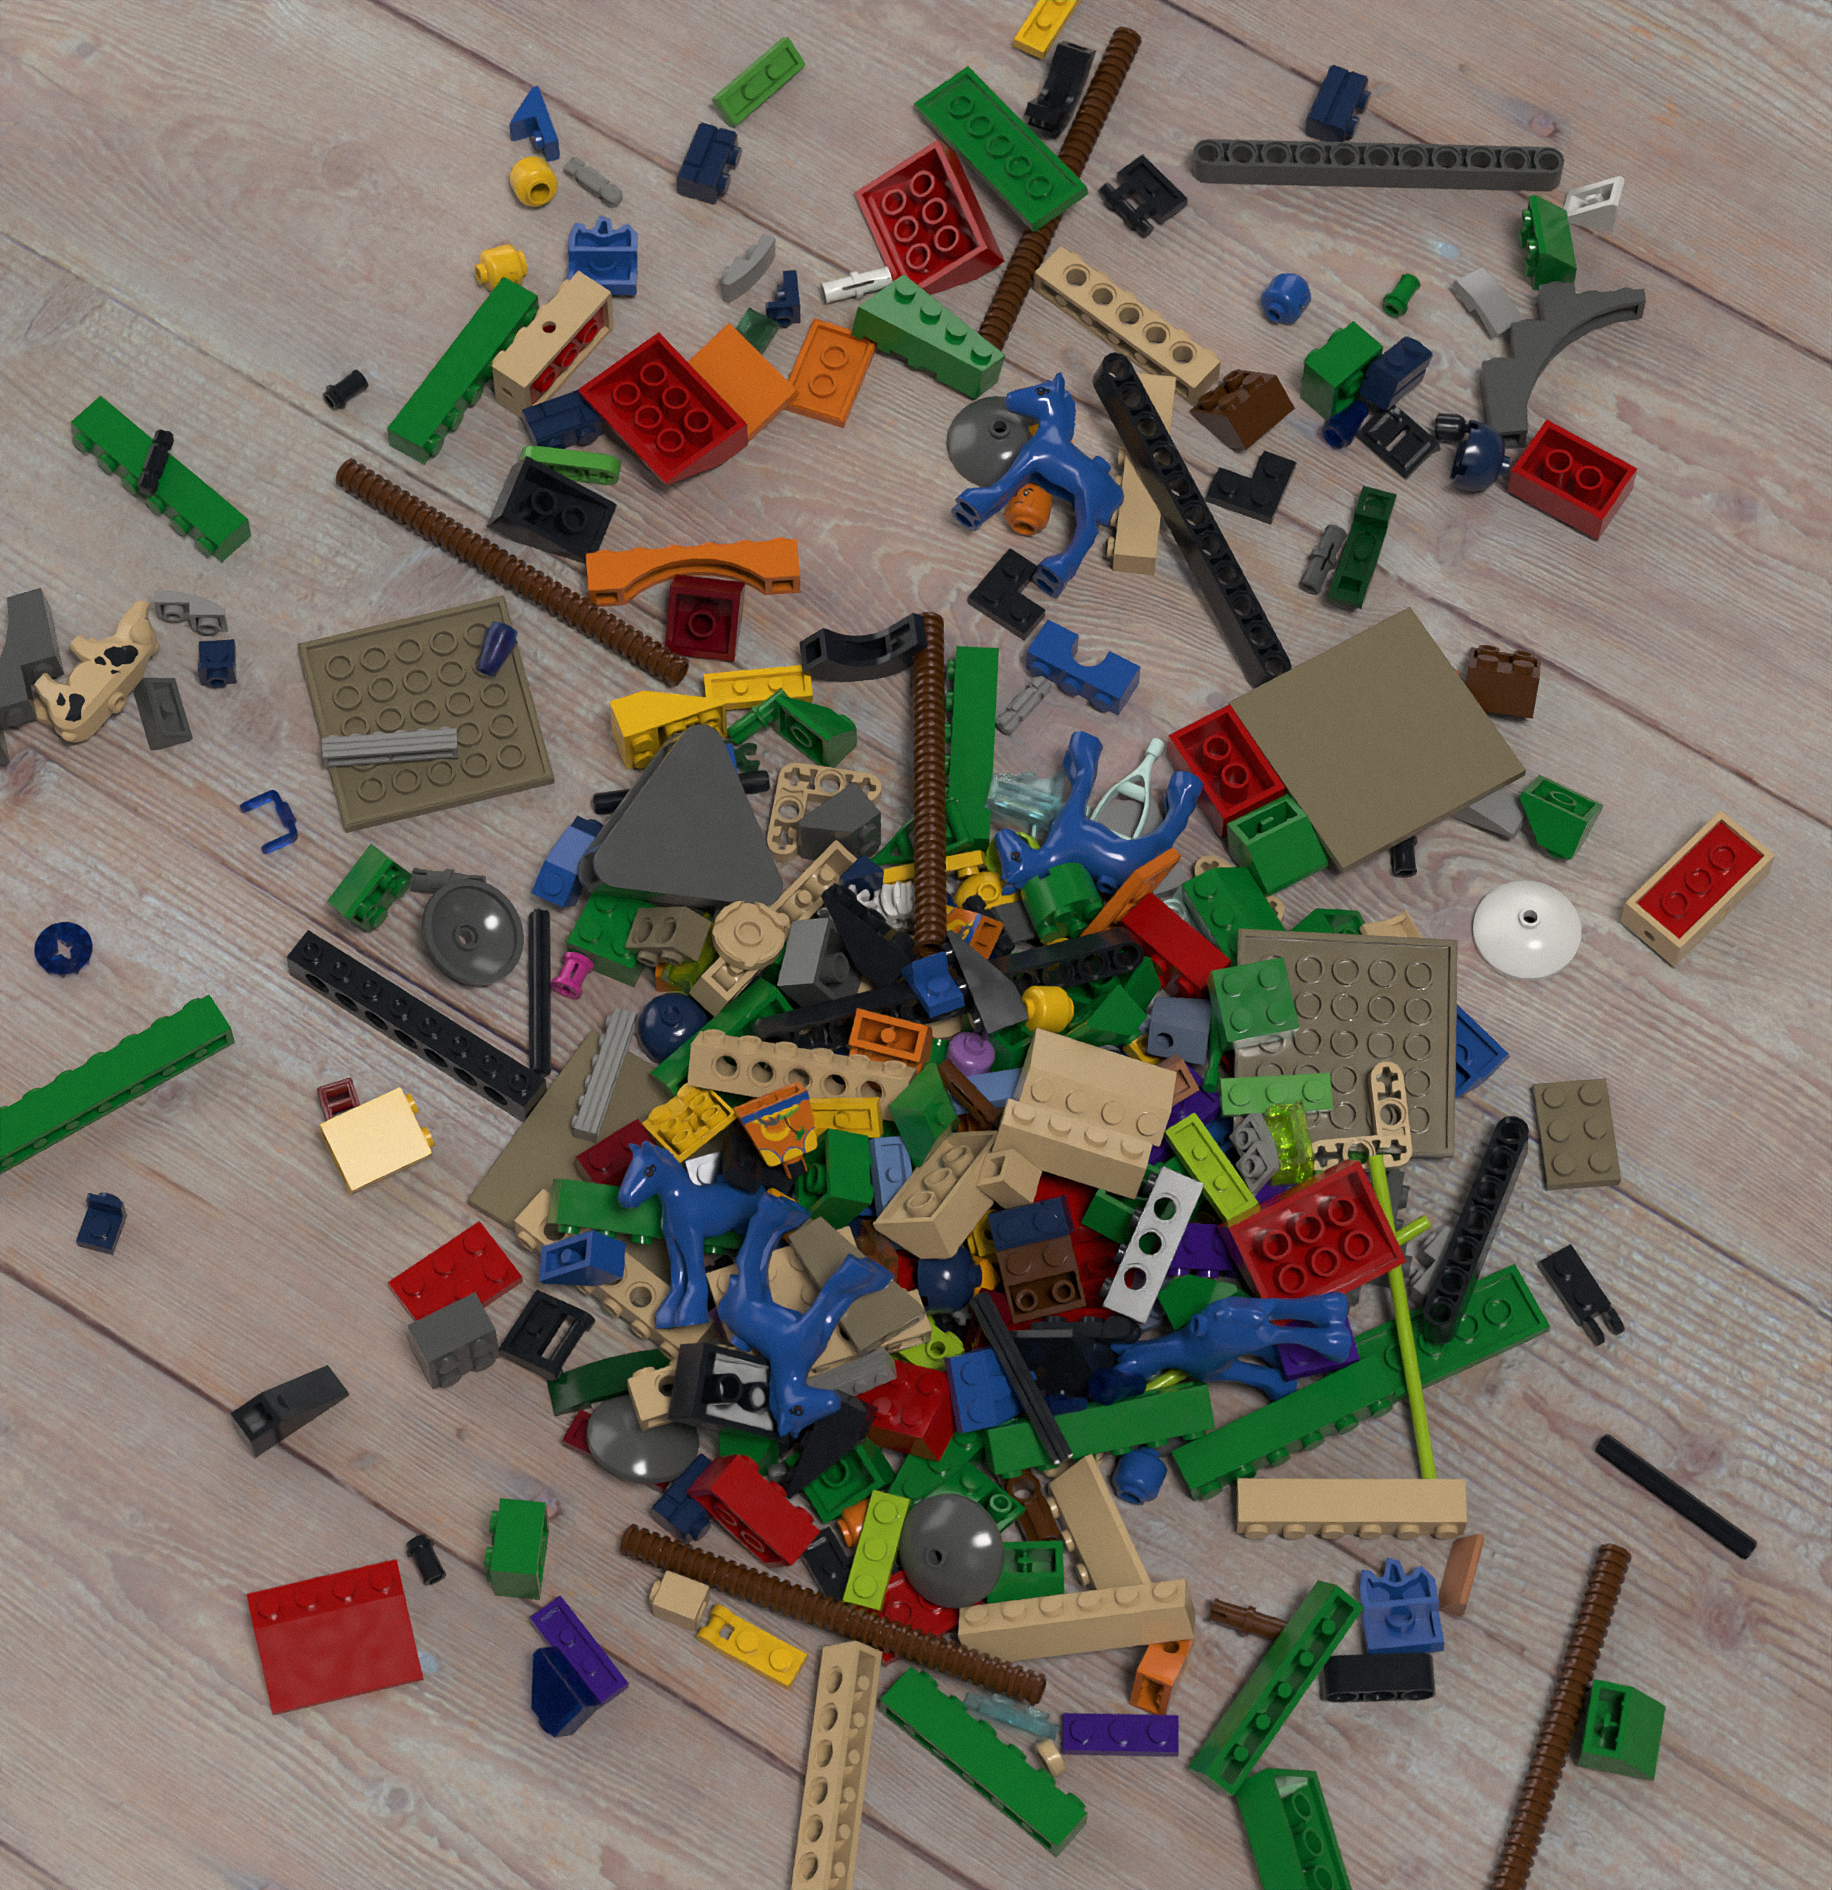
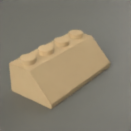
(1096, 1086)
(1073, 1148)
(940, 1198)
(1094, 1528)

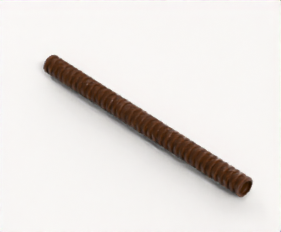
(1074, 154)
(514, 573)
(929, 790)
(833, 1615)
(1562, 1717)

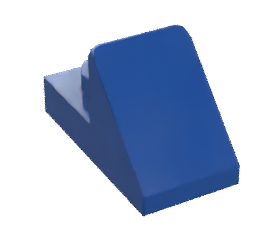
(534, 121)
(933, 984)

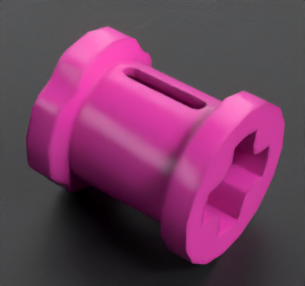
(563, 983)

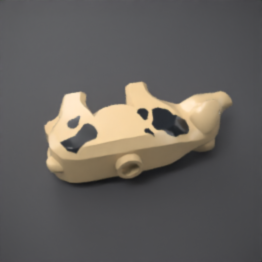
(101, 679)

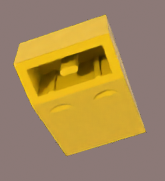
(649, 718)
(689, 1121)

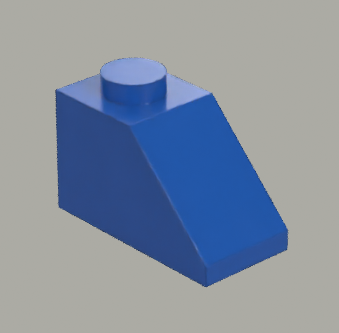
(558, 876)
(583, 1260)

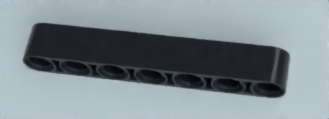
(1475, 1244)

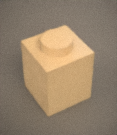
(1009, 1178)
(679, 1600)

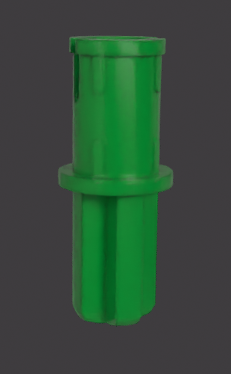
(755, 720)

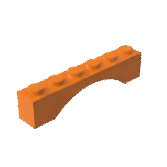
(622, 575)

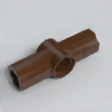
(1037, 1520)

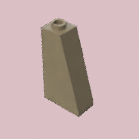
(870, 1318)

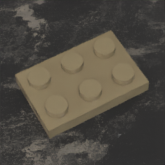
(1576, 1134)

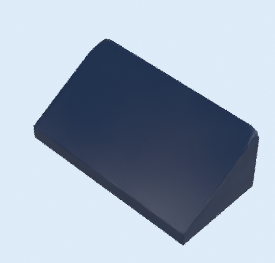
(863, 875)

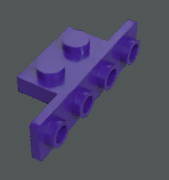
(1202, 1250)

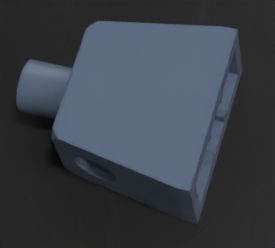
(1178, 1028)

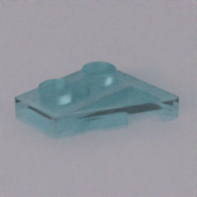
(1026, 796)
(1003, 1710)

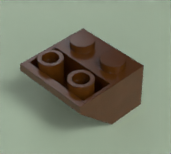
(1243, 407)
(1504, 680)
(1041, 1279)

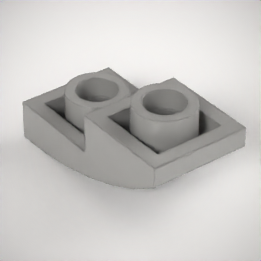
(747, 272)
(1489, 299)
(203, 614)
(1256, 1150)
(1434, 1252)

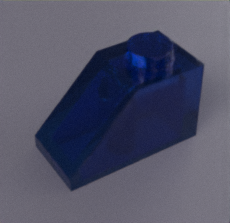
(560, 1694)

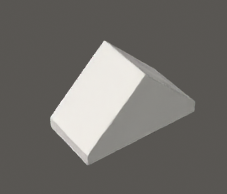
(1595, 204)

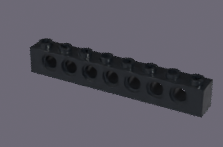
(416, 1026)

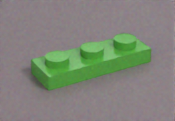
(758, 81)
(1255, 1094)

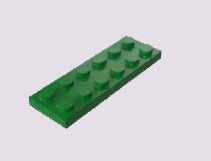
(1001, 149)
(1496, 1320)

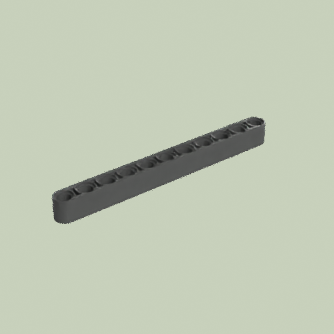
(1393, 161)

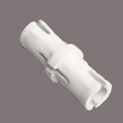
(833, 290)

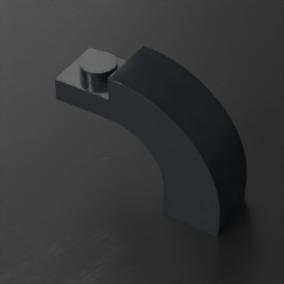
(1062, 88)
(863, 657)

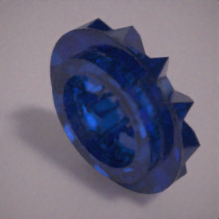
(69, 935)

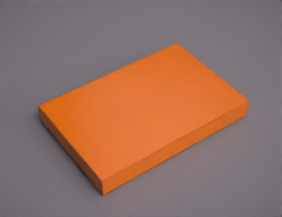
(829, 372)
(743, 379)
(1135, 888)

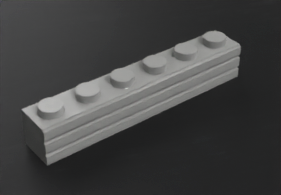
(390, 747)
(605, 1074)
(858, 1374)

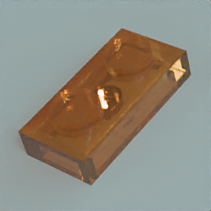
(877, 1247)

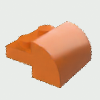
(889, 1039)

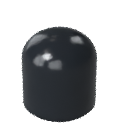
(1449, 427)

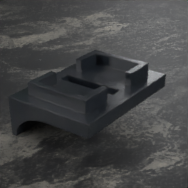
(1409, 451)

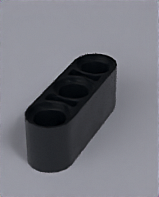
(1379, 1677)

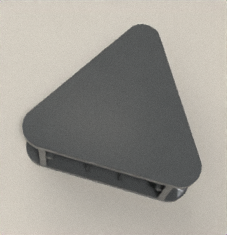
(684, 833)

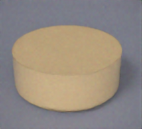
(1049, 1758)

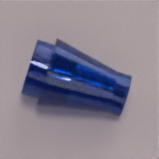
(1343, 426)
(496, 646)
(1114, 1385)

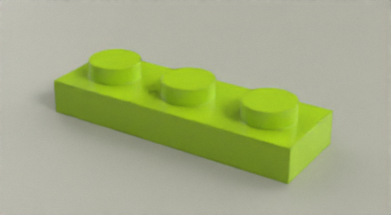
(1209, 1166)
(876, 1550)

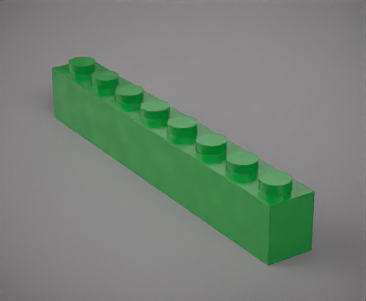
(111, 1080)

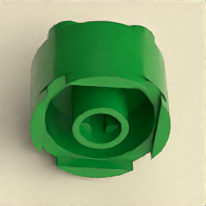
(1062, 902)

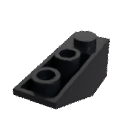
(871, 942)
(990, 993)
(286, 1408)
(830, 1442)

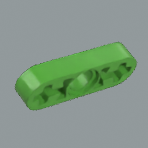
(577, 465)

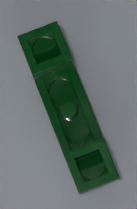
(1362, 547)
(601, 1380)

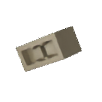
(667, 935)

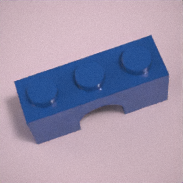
(1105, 685)

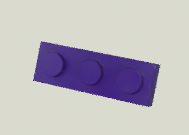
(562, 1628)
(1120, 1734)

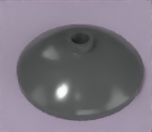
(977, 449)
(484, 920)
(635, 1454)
(968, 1546)

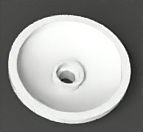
(1523, 948)

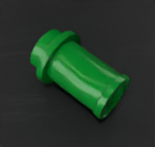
(1397, 301)

